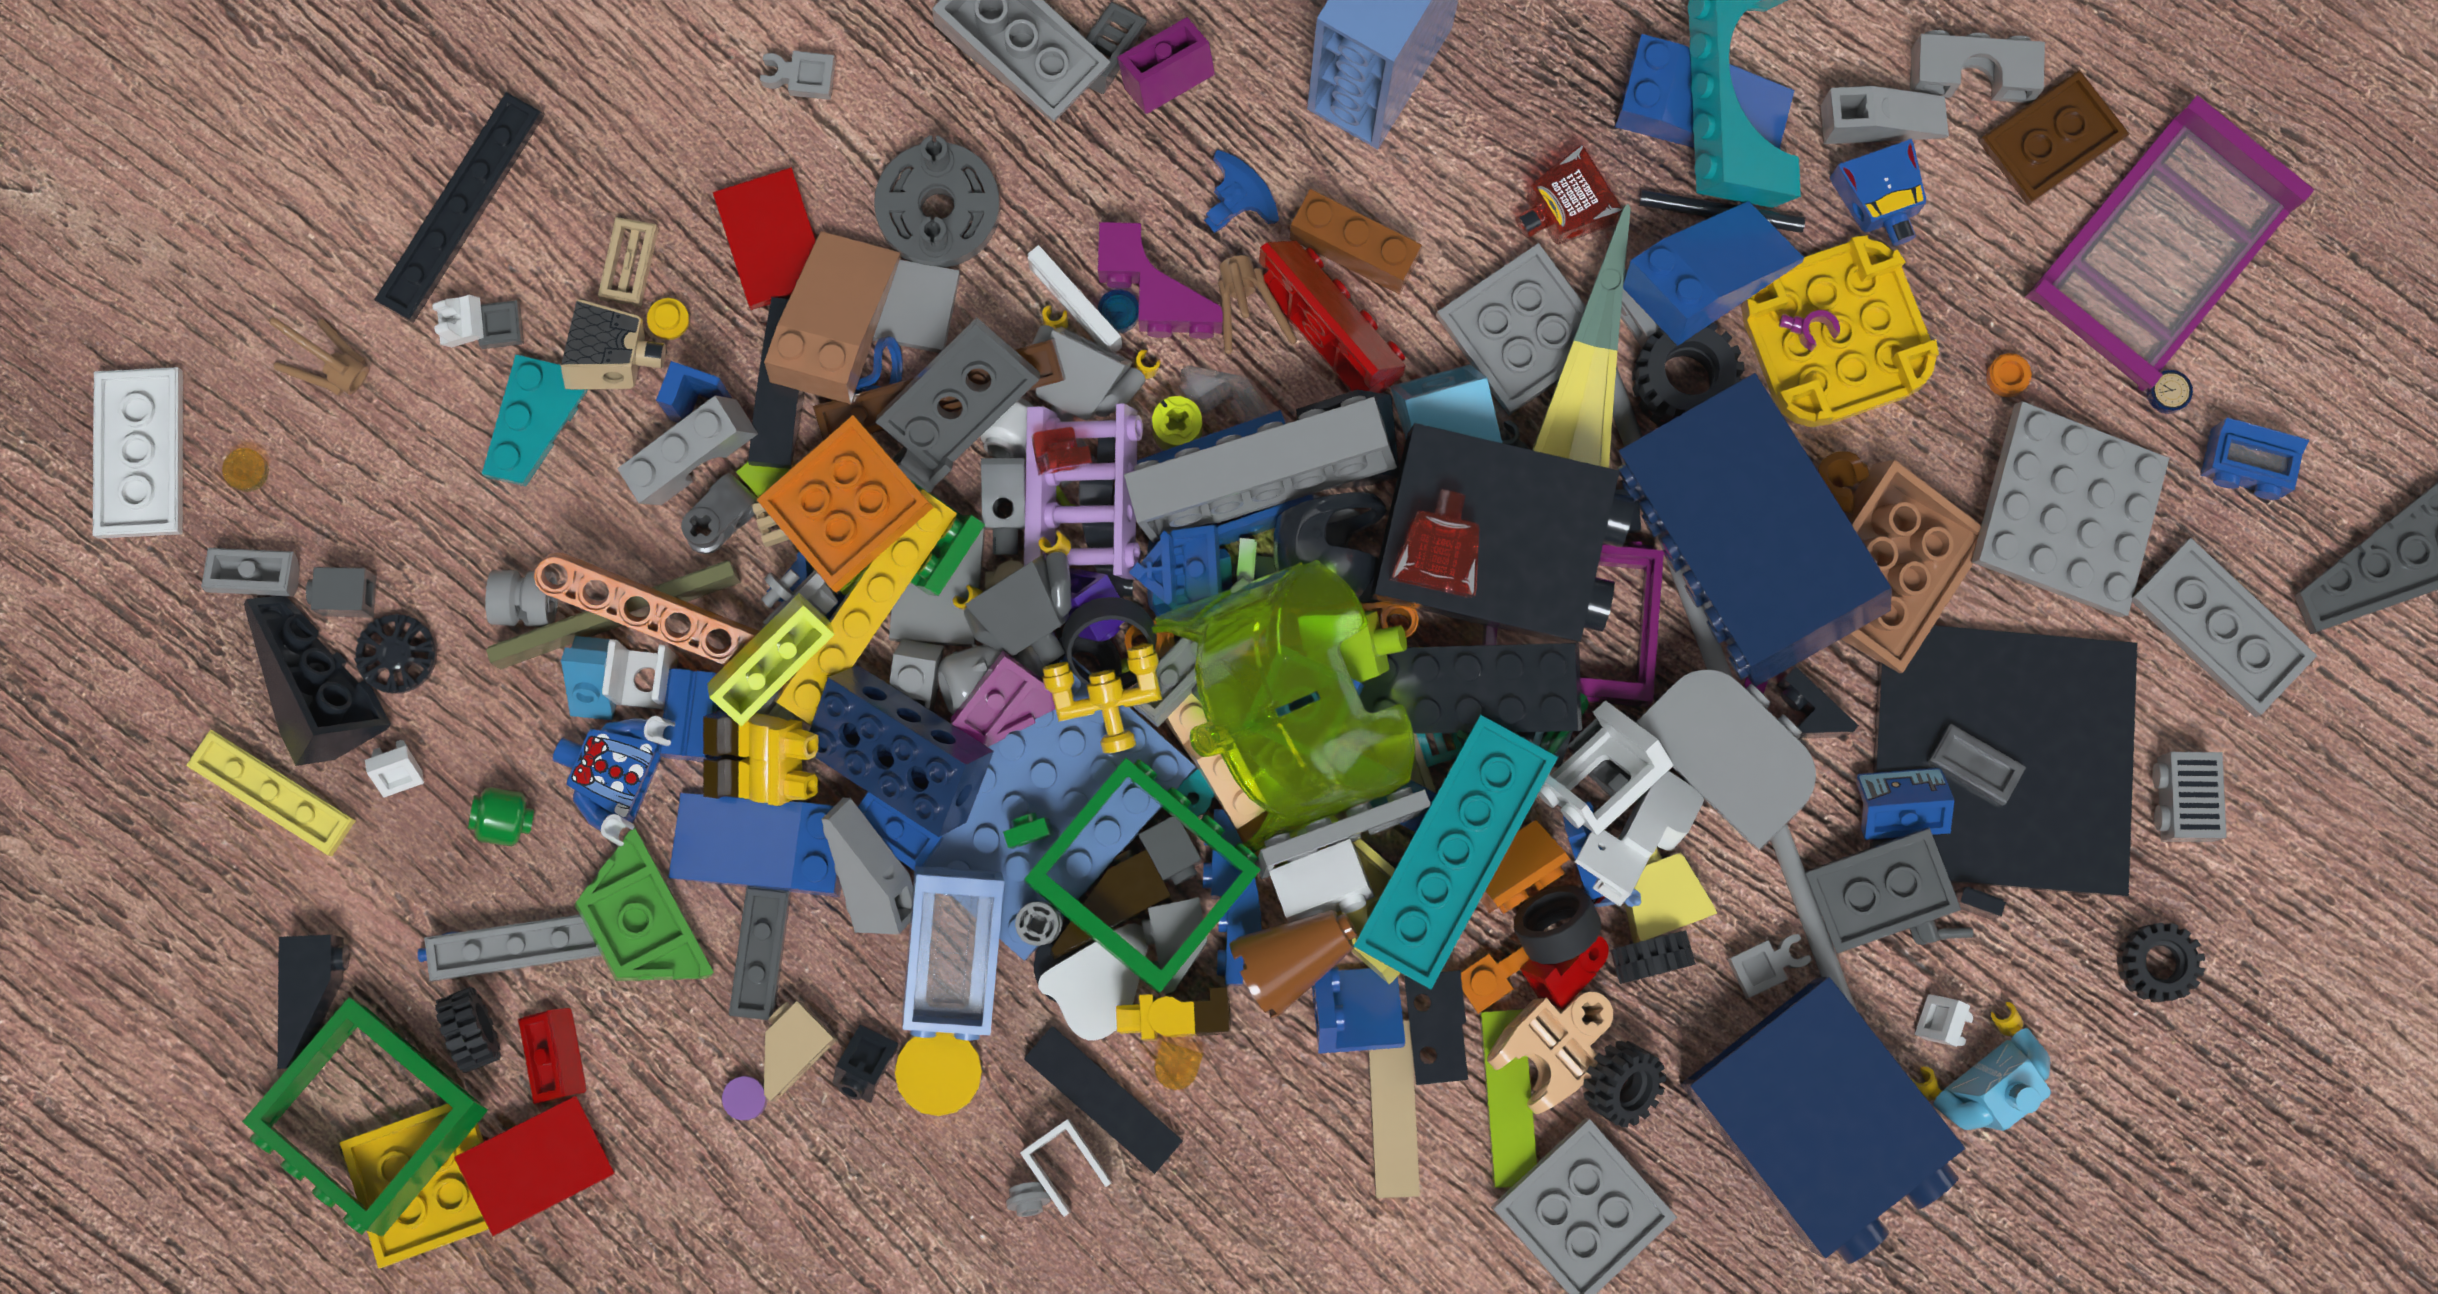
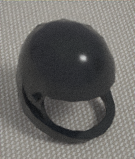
(1306, 536)

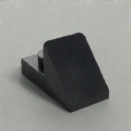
(1823, 716)

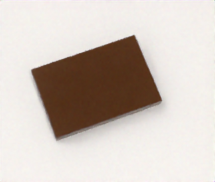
(2053, 137)

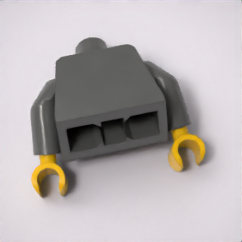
(1024, 605)

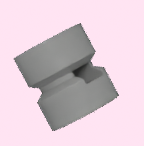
(518, 598)

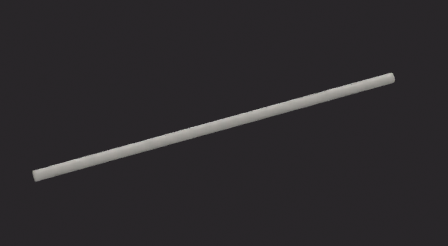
(1715, 660)

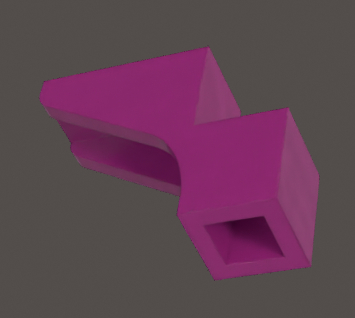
(1163, 302)

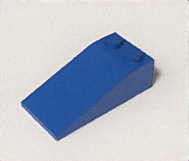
(1660, 95)
(1708, 270)
(753, 845)

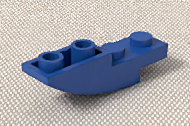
(1243, 915)

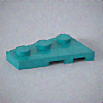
(529, 420)

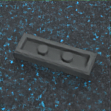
(759, 953)

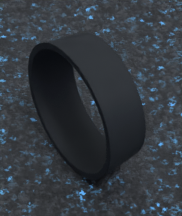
(1105, 609)

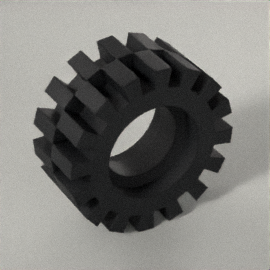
(2185, 954)
(1652, 957)
(468, 1029)
(1609, 1075)

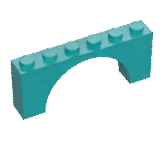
(1729, 152)

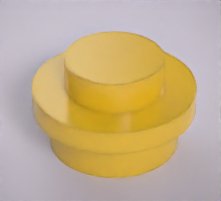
(668, 319)

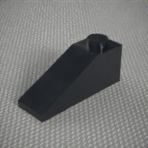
(307, 984)

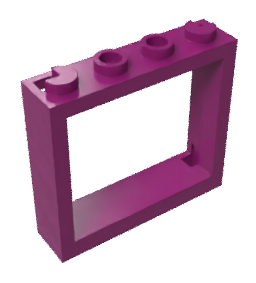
(1617, 692)

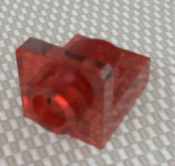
(1058, 451)

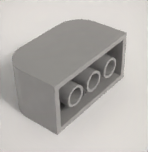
(1734, 752)

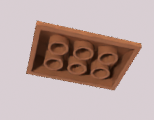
(1920, 548)

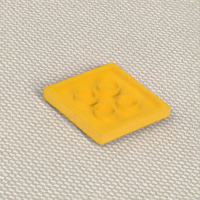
(441, 1210)

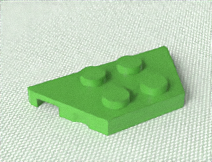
(638, 920)

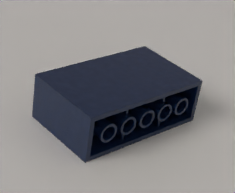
(1753, 531)

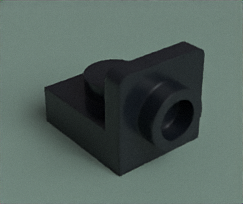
(864, 1064)

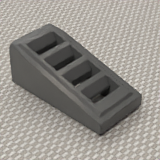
(1124, 18)

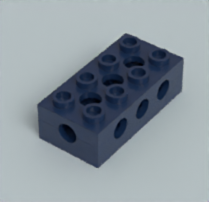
(899, 750)

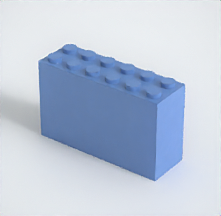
(1372, 60)

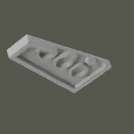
(1400, 808)

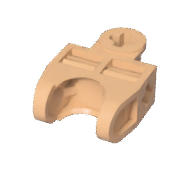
(1555, 1043)

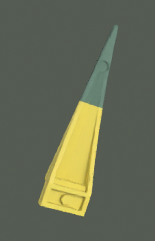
(1582, 404)

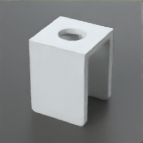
(622, 669)
(1027, 1154)

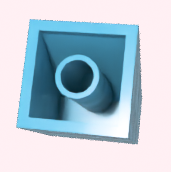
(1449, 401)

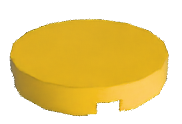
(938, 1073)

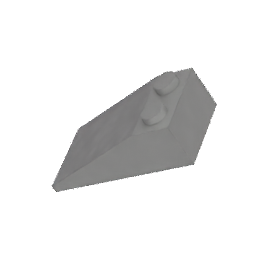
(1024, 48)

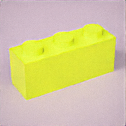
(770, 659)

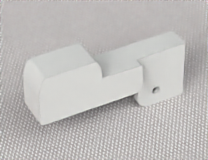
(1658, 819)

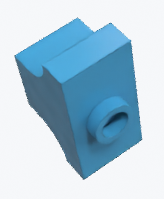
(584, 677)

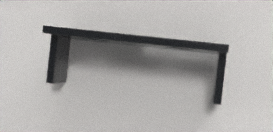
(1438, 1028)

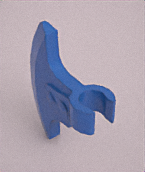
(1239, 192)

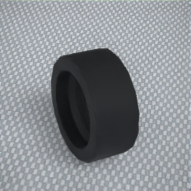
(1566, 940)

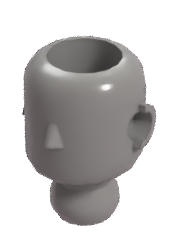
(964, 669)

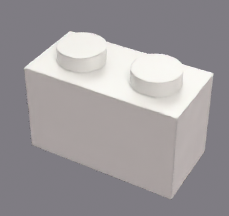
(1322, 882)

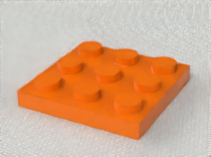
(844, 503)

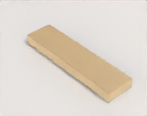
(1394, 1121)

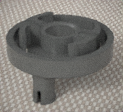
(937, 171)

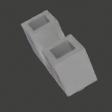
(2011, 64)
(705, 434)

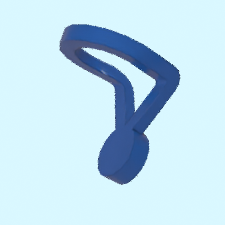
(897, 364)

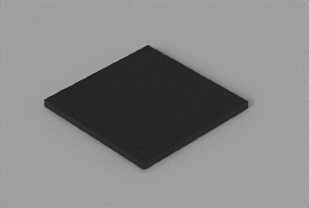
(2056, 710)

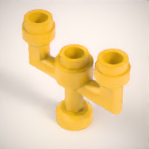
(1106, 694)

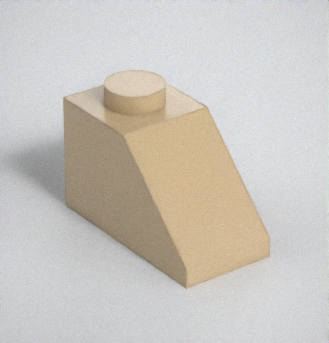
(792, 1047)

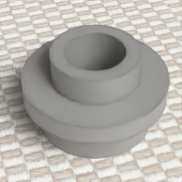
(1027, 1199)

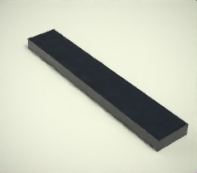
(459, 207)

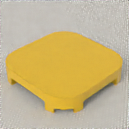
(1881, 340)

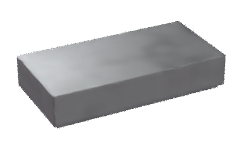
(1976, 764)

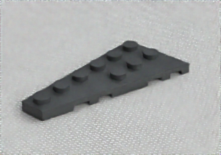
(2381, 571)

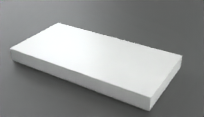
(138, 453)

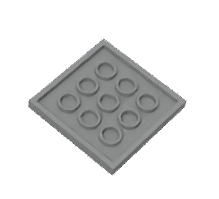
(2070, 509)

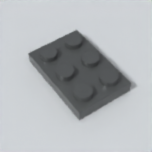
(1883, 890)

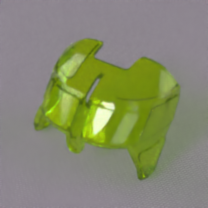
(1266, 651)

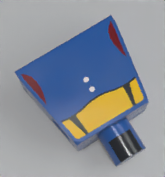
(1883, 190)

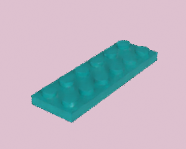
(1455, 852)

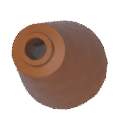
(1292, 957)

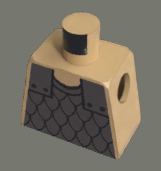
(606, 349)

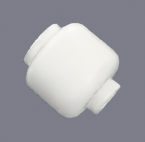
(1009, 433)

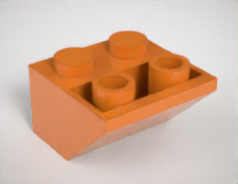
(1528, 861)

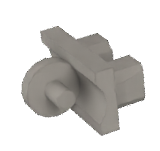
(812, 589)

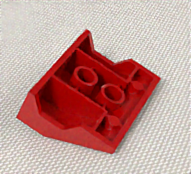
(1328, 319)

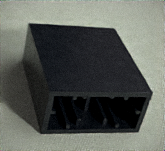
(1537, 533)

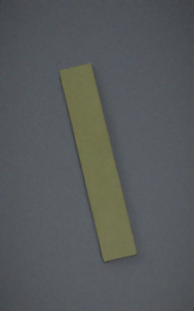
(590, 624)

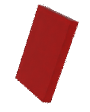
(766, 234)
(534, 1166)

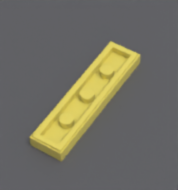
(271, 793)

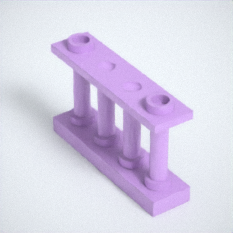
(1045, 514)

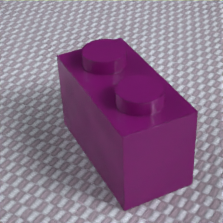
(1166, 65)

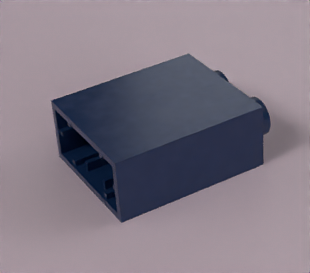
(1826, 1121)

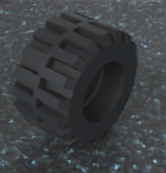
(1706, 348)

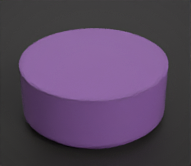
(744, 1098)

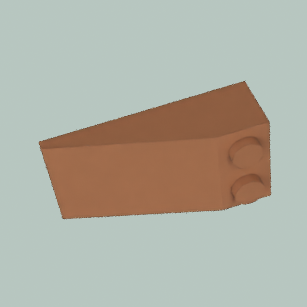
(831, 317)

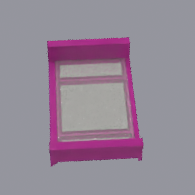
(2169, 241)

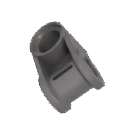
(723, 510)

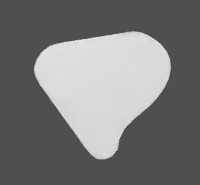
(1093, 985)

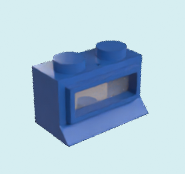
(2253, 458)

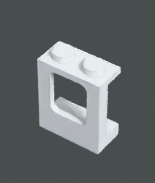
(1626, 746)

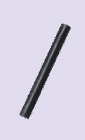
(1711, 208)

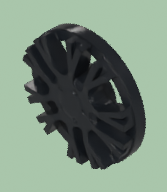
(395, 654)

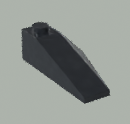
(312, 694)

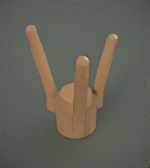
(1239, 281)
(343, 371)

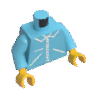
(2000, 1085)

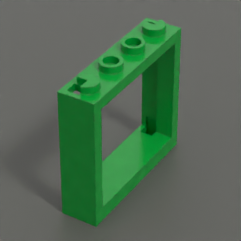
(1177, 805)
(421, 1166)

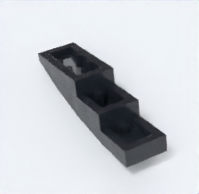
(775, 408)

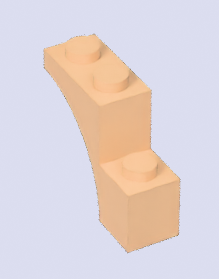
(1214, 769)

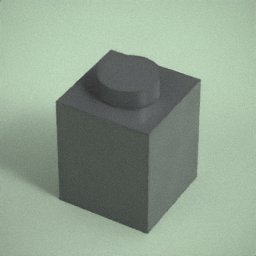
(342, 592)
(1171, 850)

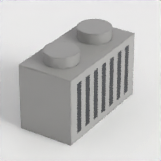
(2190, 797)

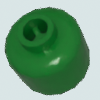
(500, 816)

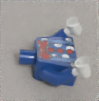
(613, 771)

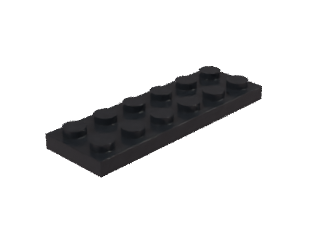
(1509, 684)

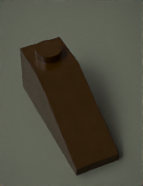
(1118, 897)

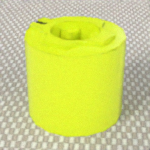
(1176, 422)

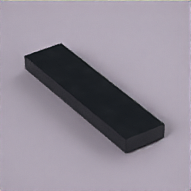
(1103, 1099)

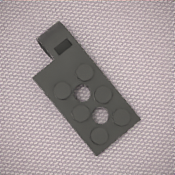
(938, 437)

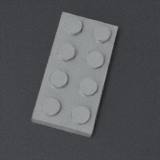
(2223, 627)

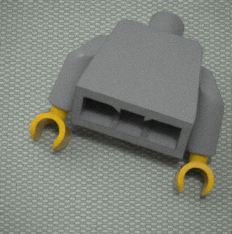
(1093, 374)

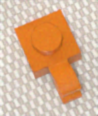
(1487, 981)

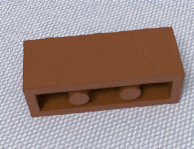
(1355, 241)

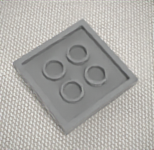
(1517, 327)
(1583, 1211)

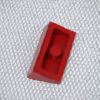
(552, 1055)

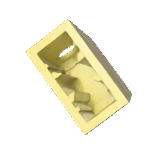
(1668, 898)

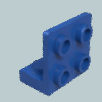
(1357, 1012)

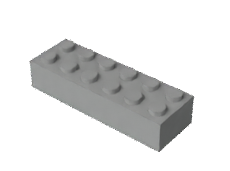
(1261, 468)

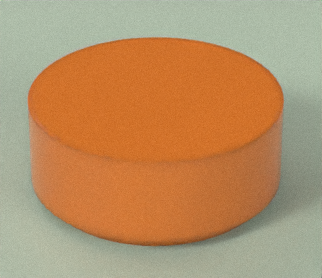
(2008, 375)

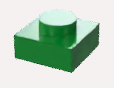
(1027, 830)

